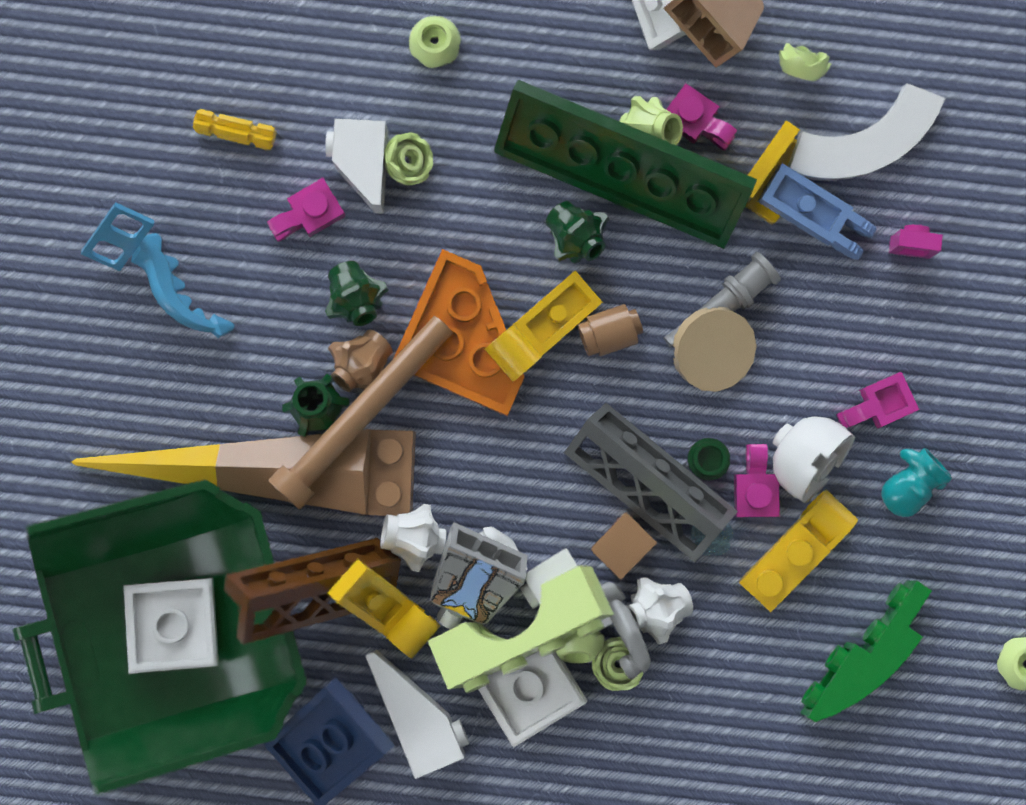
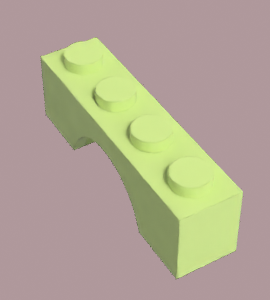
(567, 606)

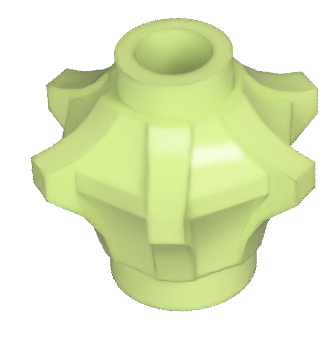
(654, 119)

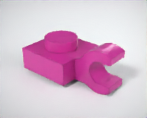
(698, 118)
(312, 209)
(883, 402)
(756, 492)

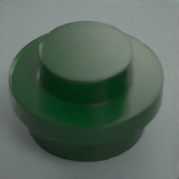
(708, 459)

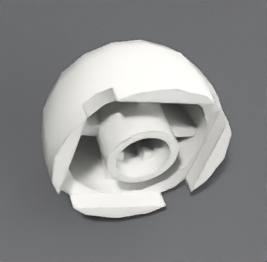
(809, 454)

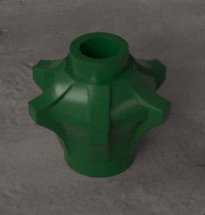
(576, 232)
(354, 294)
(309, 393)

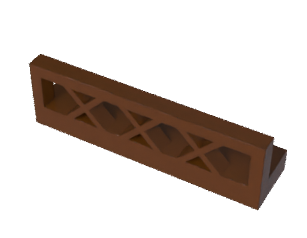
(304, 577)

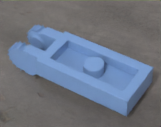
(814, 210)

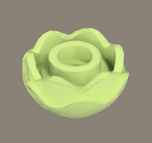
(436, 54)
(803, 63)
(419, 159)
(581, 649)
(1011, 663)
(606, 671)

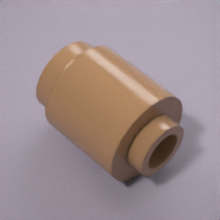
(610, 330)

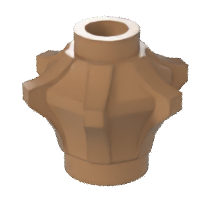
(359, 360)

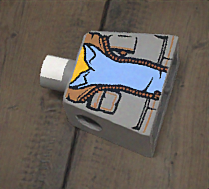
(475, 577)

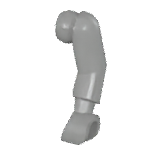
(627, 628)

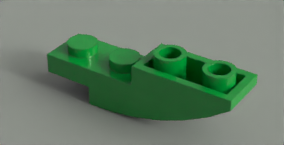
(860, 671)

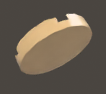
(714, 349)

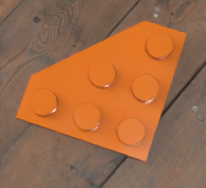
(461, 365)

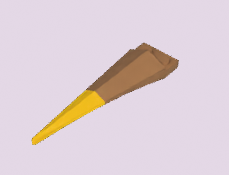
(366, 478)

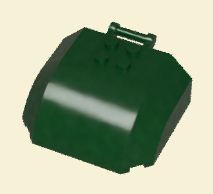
(157, 719)

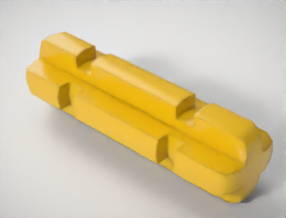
(234, 129)

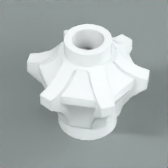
(413, 536)
(660, 607)

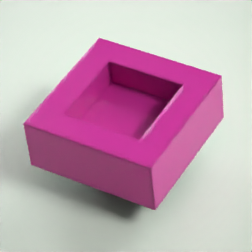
(915, 242)

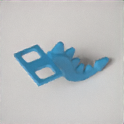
(158, 267)

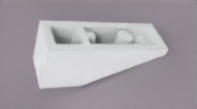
(420, 722)

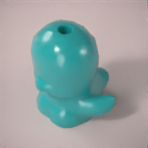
(912, 487)

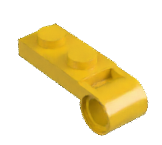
(543, 326)
(799, 550)
(384, 608)

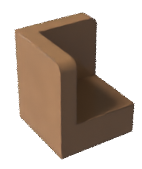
(623, 545)

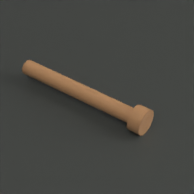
(295, 482)

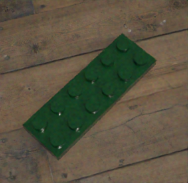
(623, 164)

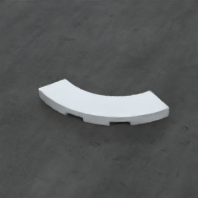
(873, 148)

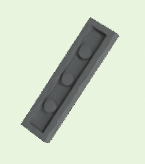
(654, 475)

